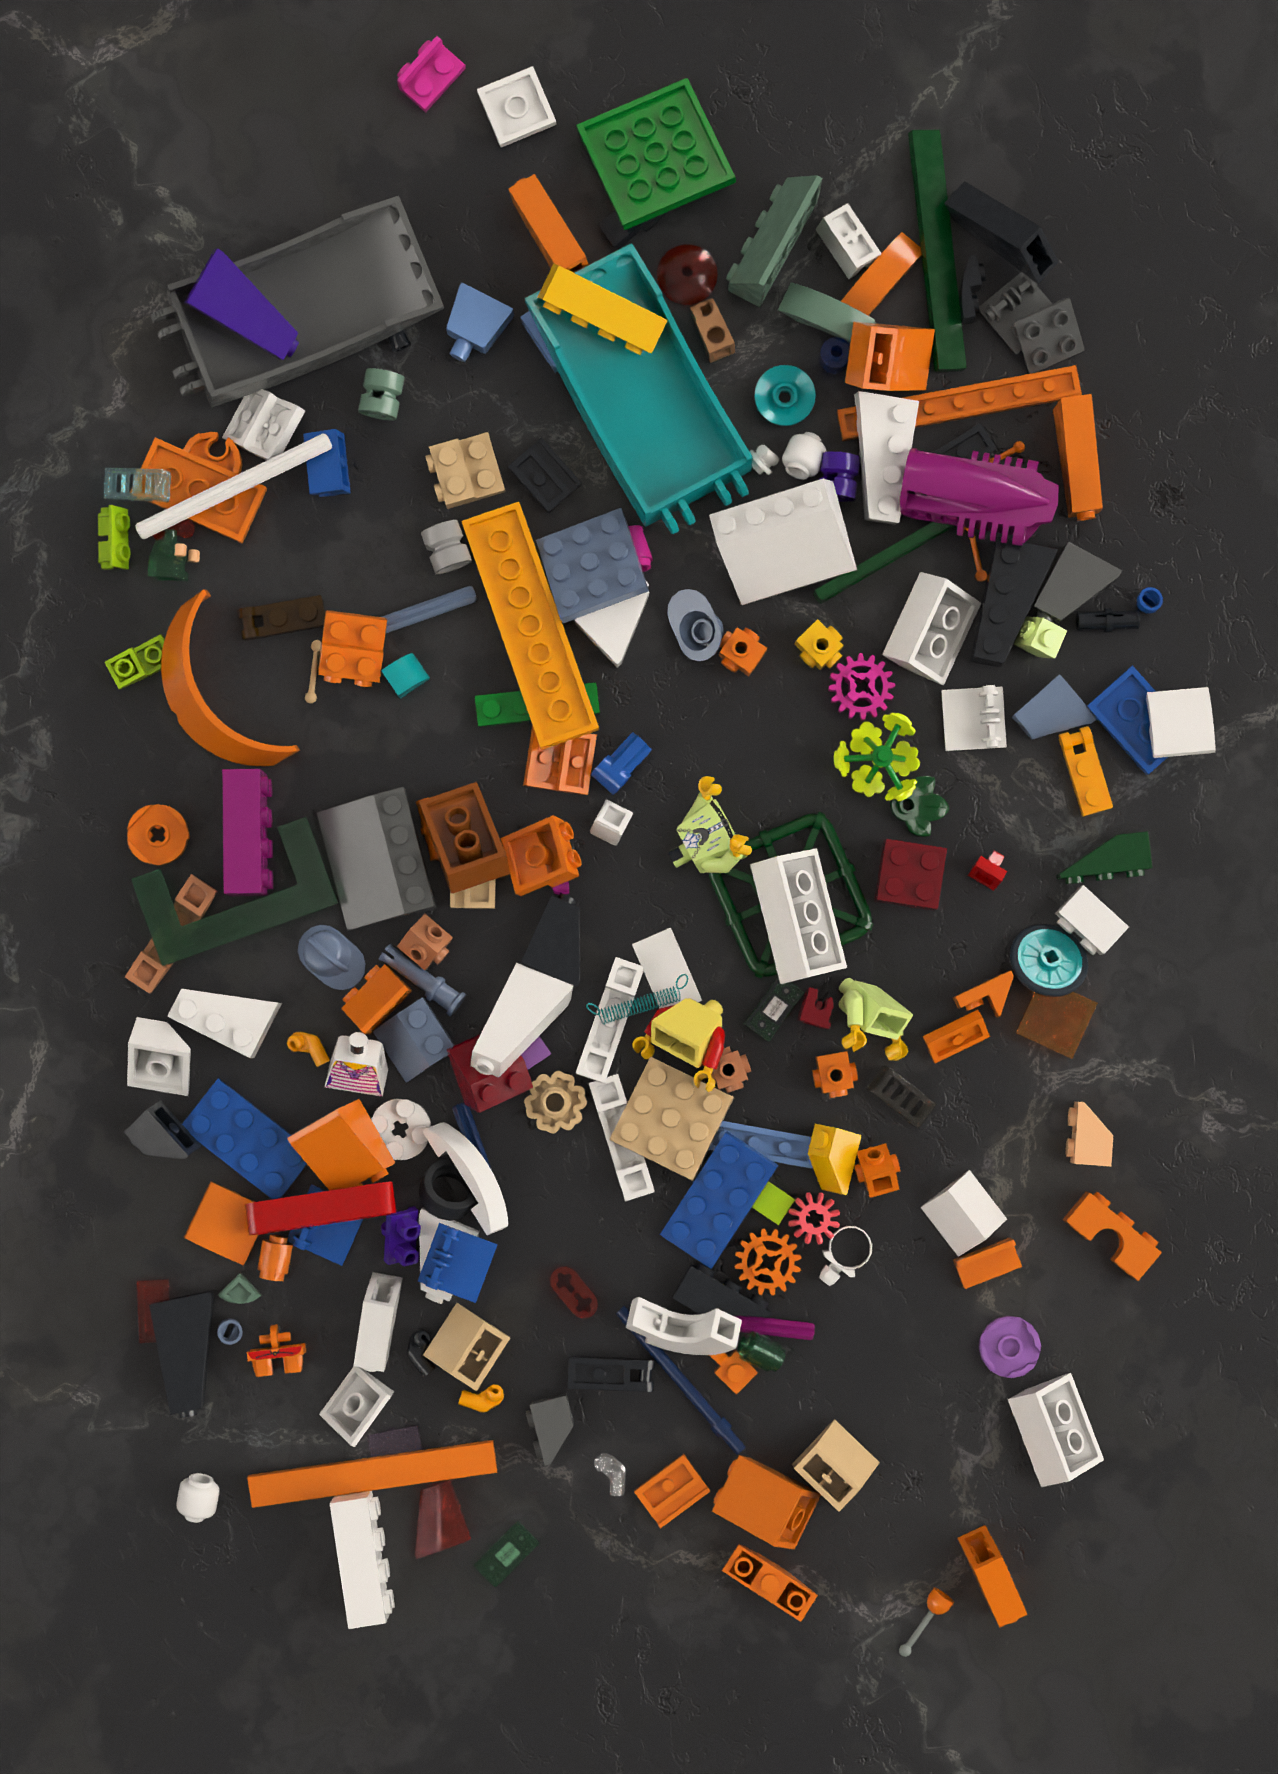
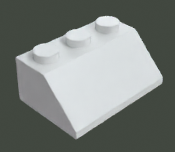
(932, 628)
(1056, 1430)

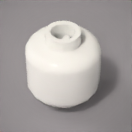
(803, 455)
(197, 1497)

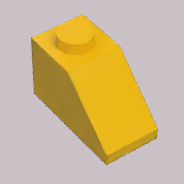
(833, 1157)

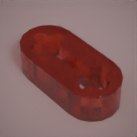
(568, 1297)

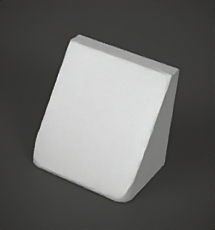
(611, 822)

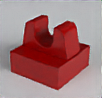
(988, 870)

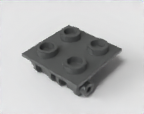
(1012, 302)
(1048, 335)

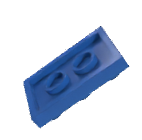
(1126, 718)

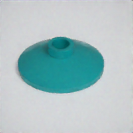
(785, 380)

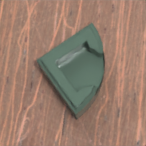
(239, 1291)

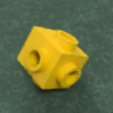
(819, 634)

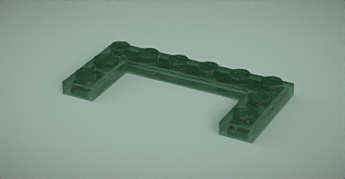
(180, 942)

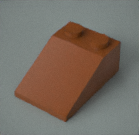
(464, 837)

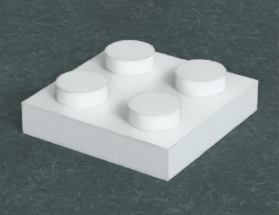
(516, 106)

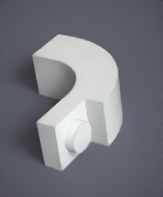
(683, 1333)

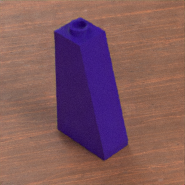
(238, 305)

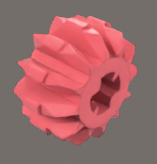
(808, 1226)

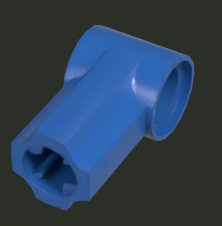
(617, 768)

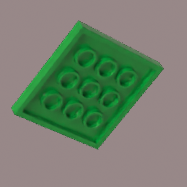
(656, 153)

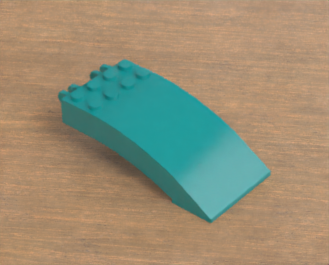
(646, 410)

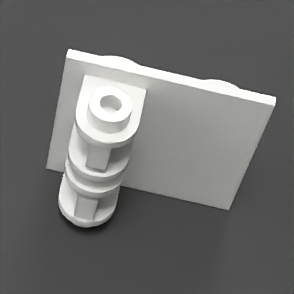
(974, 718)

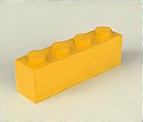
(602, 309)

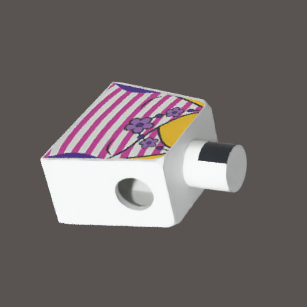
(358, 1065)

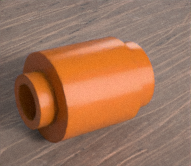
(274, 1258)

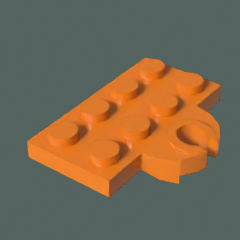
(196, 471)

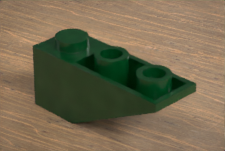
(1119, 854)

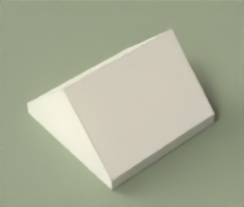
(964, 1213)
(356, 1404)

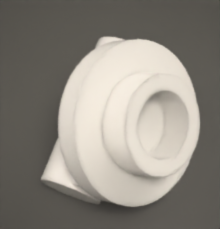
(763, 459)

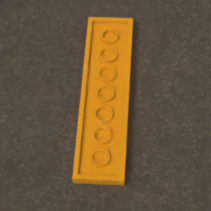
(530, 625)

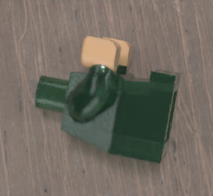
(169, 558)

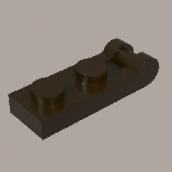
(282, 617)

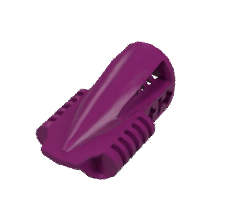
(978, 494)

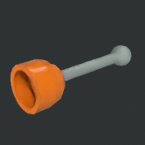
(937, 1603)

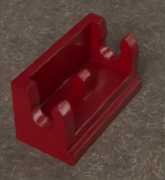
(814, 1014)

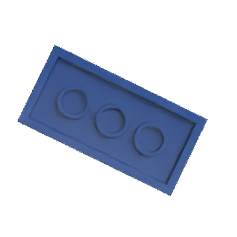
(245, 1139)
(719, 1200)

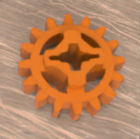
(750, 1272)

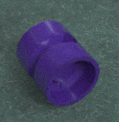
(841, 469)

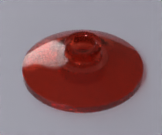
(687, 289)

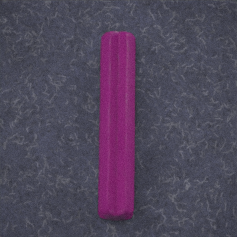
(777, 1327)

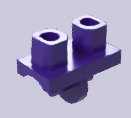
(401, 1236)

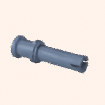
(434, 988)

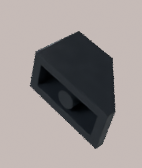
(161, 1134)

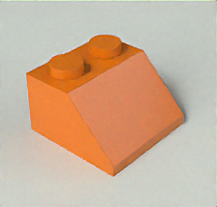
(375, 998)

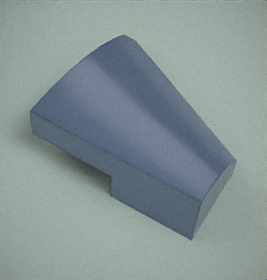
(1053, 711)

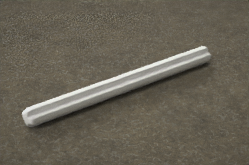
(233, 486)

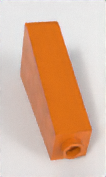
(546, 225)
(1078, 456)

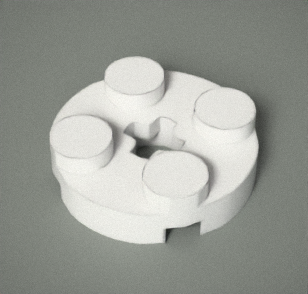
(404, 1112)

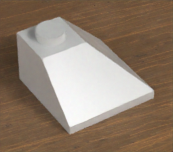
(158, 1058)

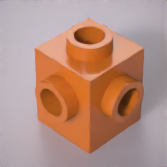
(744, 662)
(826, 1065)
(874, 1164)

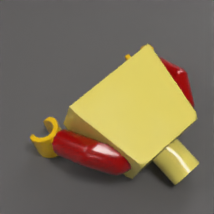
(689, 1033)

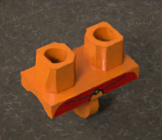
(291, 1354)

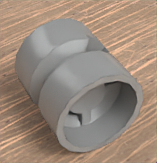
(446, 547)

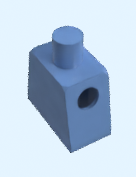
(476, 322)

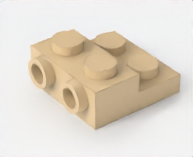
(465, 470)

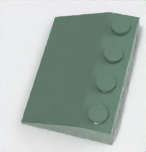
(775, 238)

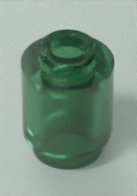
(761, 1352)

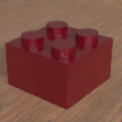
(910, 874)

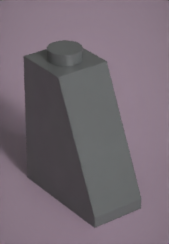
(1072, 583)

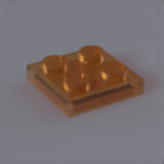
(1057, 1021)

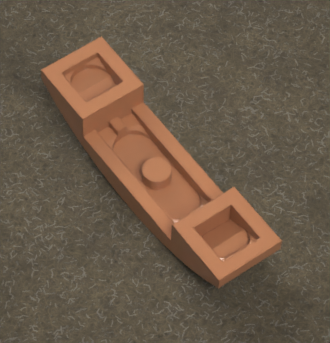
(190, 907)

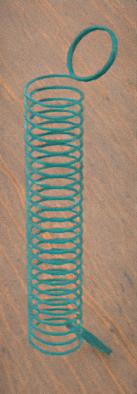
(635, 1002)

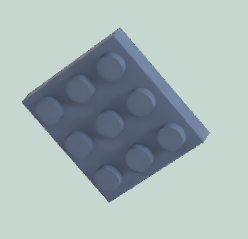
(592, 565)

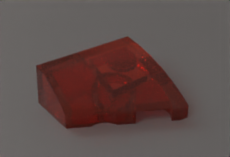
(439, 1520)

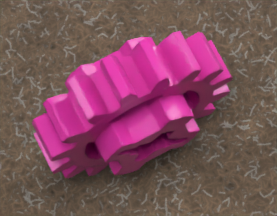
(872, 697)

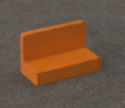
(987, 1263)

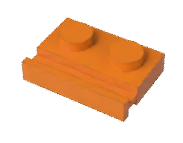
(672, 1490)

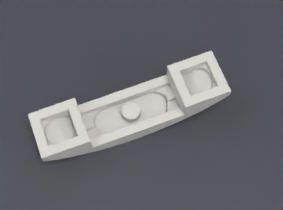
(605, 1037)
(629, 1166)
(476, 1173)

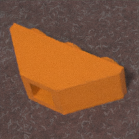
(770, 1581)

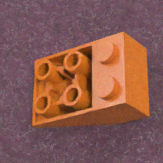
(889, 357)

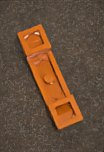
(883, 274)

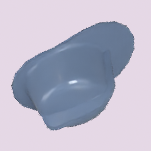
(695, 624)
(331, 957)

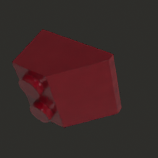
(483, 1090)

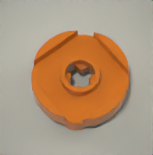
(140, 834)

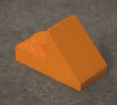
(994, 990)

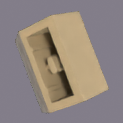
(466, 1346)
(836, 1465)

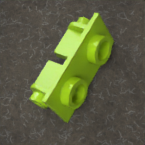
(115, 552)

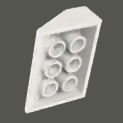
(784, 541)

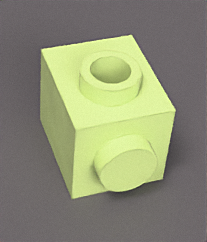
(1040, 637)

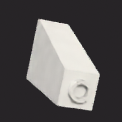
(519, 1017)

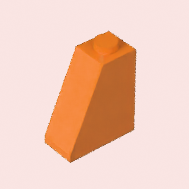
(992, 1576)

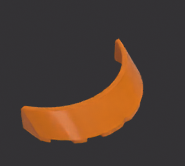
(192, 710)

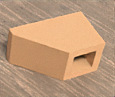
(1090, 1138)

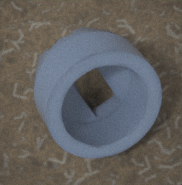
(235, 1333)

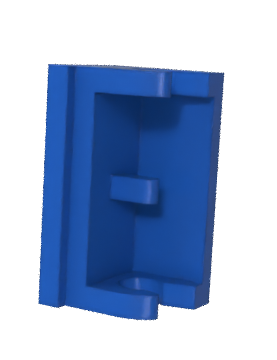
(329, 470)

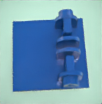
(327, 1240)
(457, 1262)

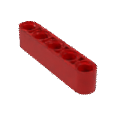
(320, 1208)

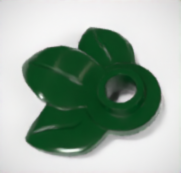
(923, 807)

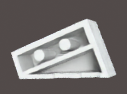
(225, 1018)

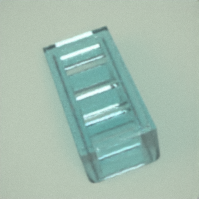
(156, 487)

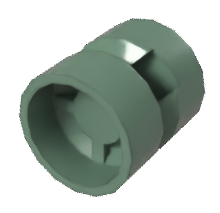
(382, 383)

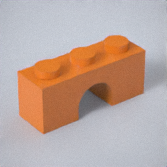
(1134, 1252)

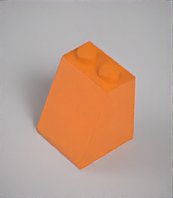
(343, 1148)
(765, 1502)

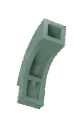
(821, 311)

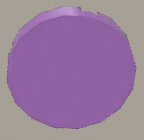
(1009, 1346)

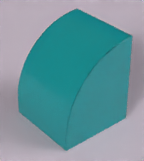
(405, 674)

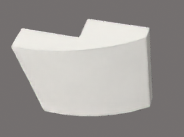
(263, 424)
(1181, 722)

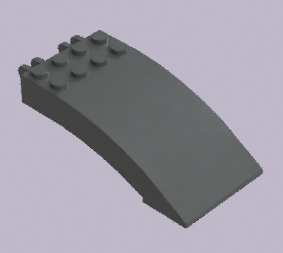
(334, 287)

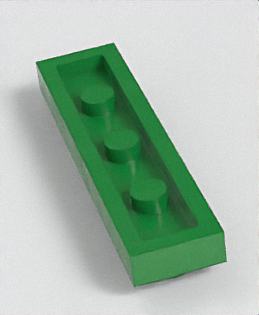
(511, 708)

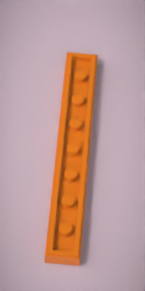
(982, 398)
(372, 1473)

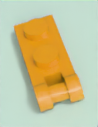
(1085, 772)

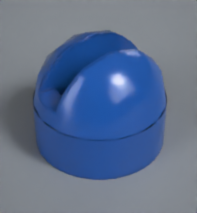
(1152, 597)

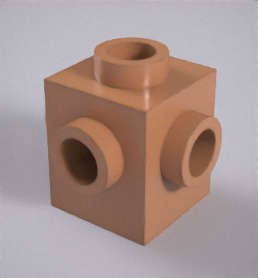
(425, 942)
(740, 1065)

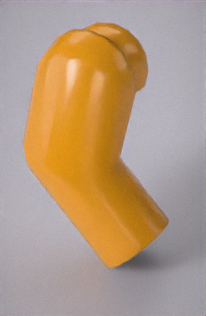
(310, 1044)
(483, 1401)

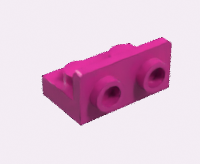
(429, 74)

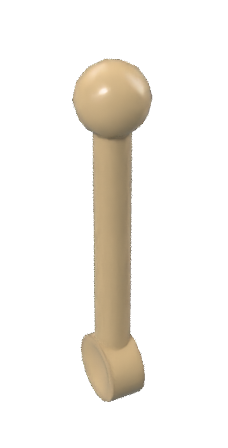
(311, 697)

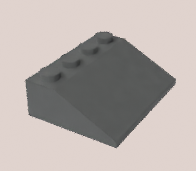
(376, 859)

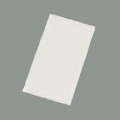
(664, 965)

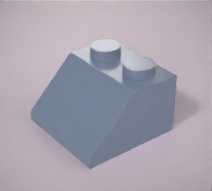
(414, 1039)

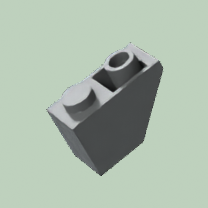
(552, 1423)

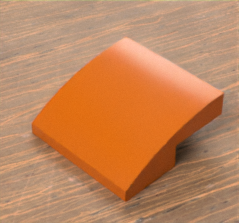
(561, 766)
(222, 1224)

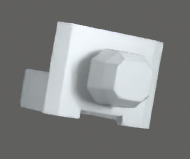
(830, 1273)

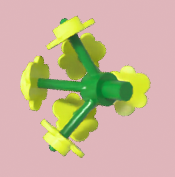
(900, 760)

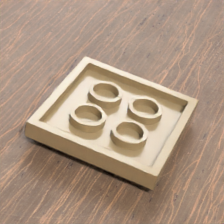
(671, 1119)

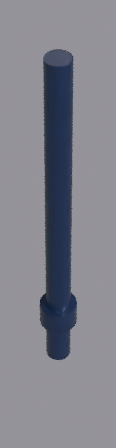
(720, 1426)

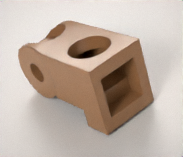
(712, 330)

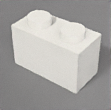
(1090, 921)

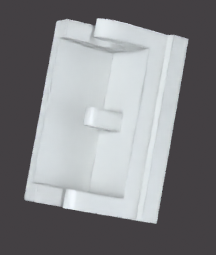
(847, 240)

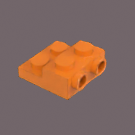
(352, 648)
(541, 855)

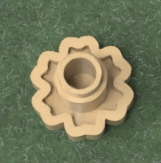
(555, 1102)

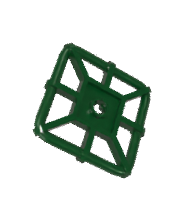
(846, 870)

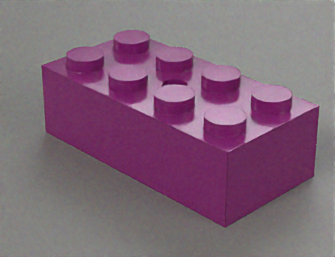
(245, 832)

